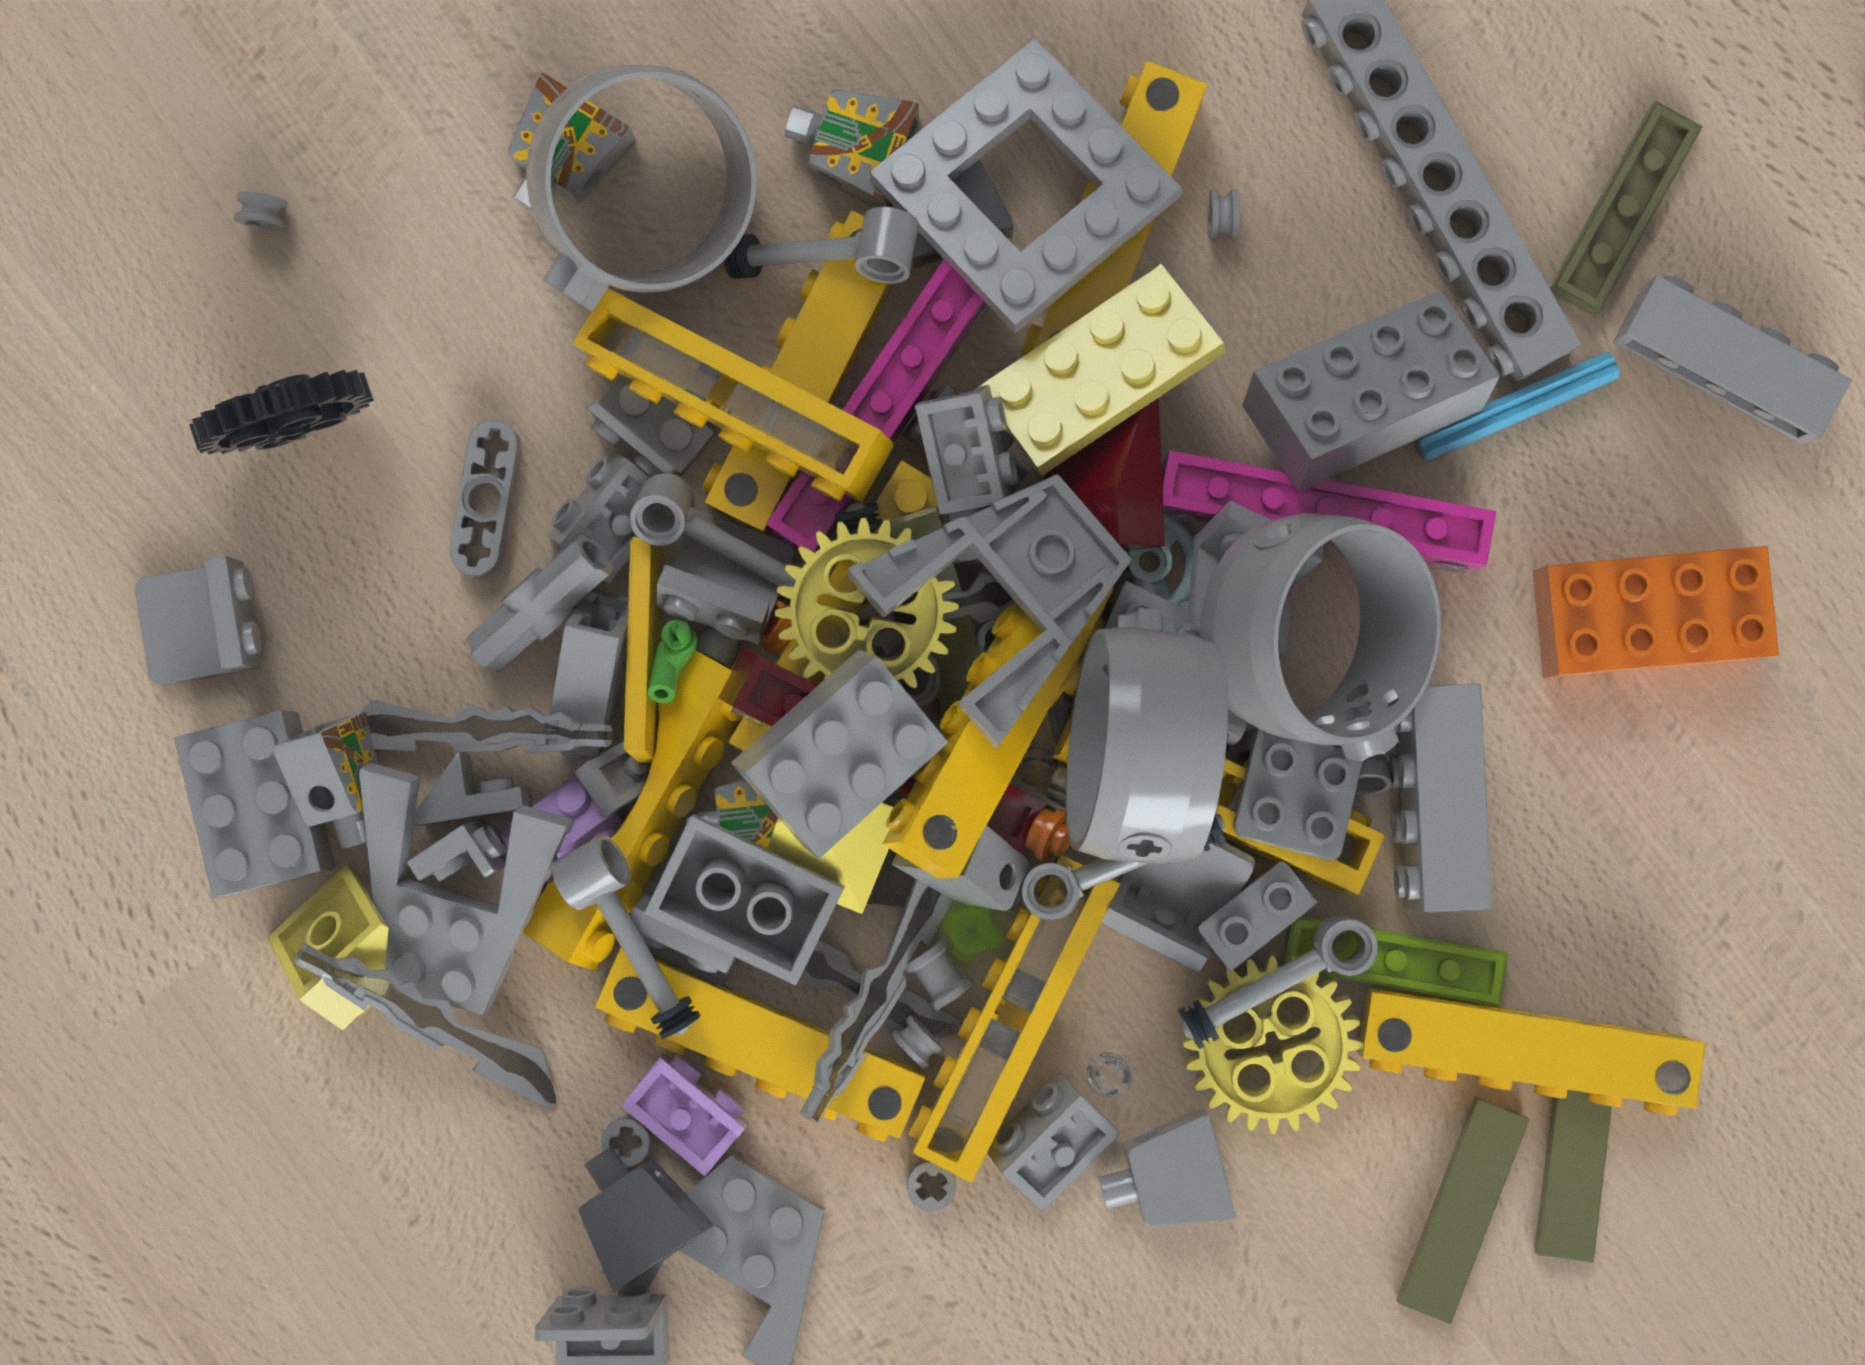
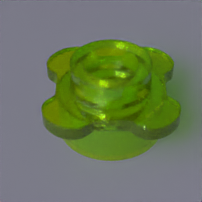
(965, 945)

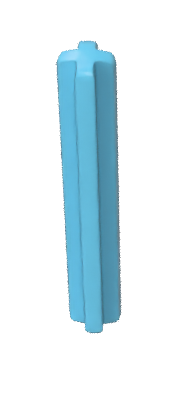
(1521, 405)

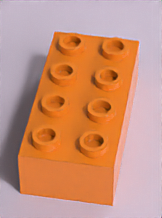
(1655, 612)

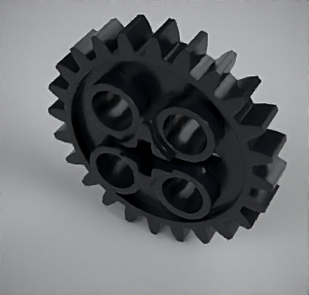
(281, 412)

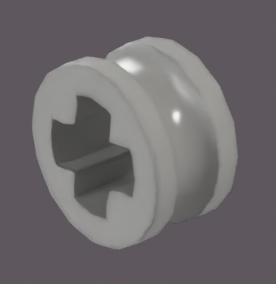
(260, 211)
(1223, 214)
(917, 1042)
(615, 1129)
(930, 1201)

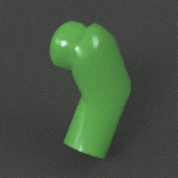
(670, 658)

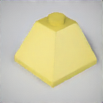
(851, 861)
(341, 924)

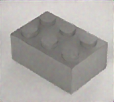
(839, 752)
(245, 808)

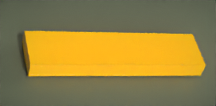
(642, 640)

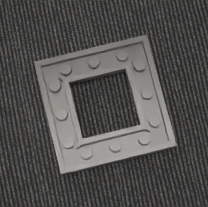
(1037, 88)

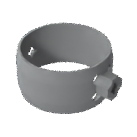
(571, 270)
(1394, 642)
(1146, 742)

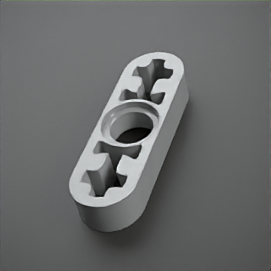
(504, 461)

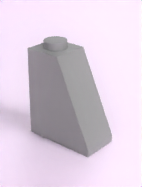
(592, 663)

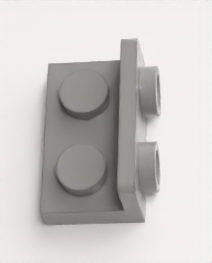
(653, 430)
(966, 450)
(604, 510)
(459, 849)
(1256, 915)
(681, 948)
(1051, 1141)

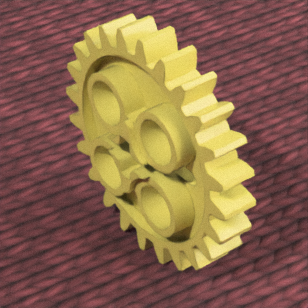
(814, 580)
(1284, 1091)

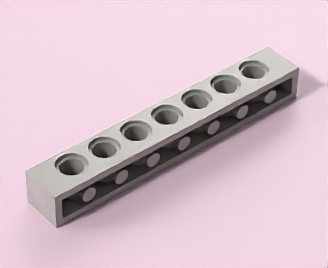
(1467, 192)

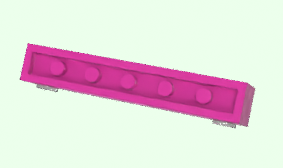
(889, 393)
(1442, 532)

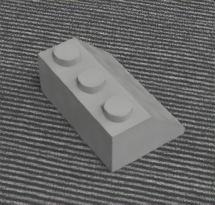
(744, 899)

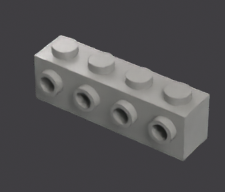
(1733, 359)

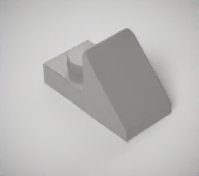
(613, 779)
(455, 796)

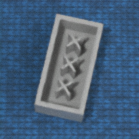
(1369, 390)
(1442, 802)

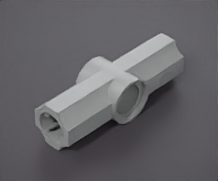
(540, 603)

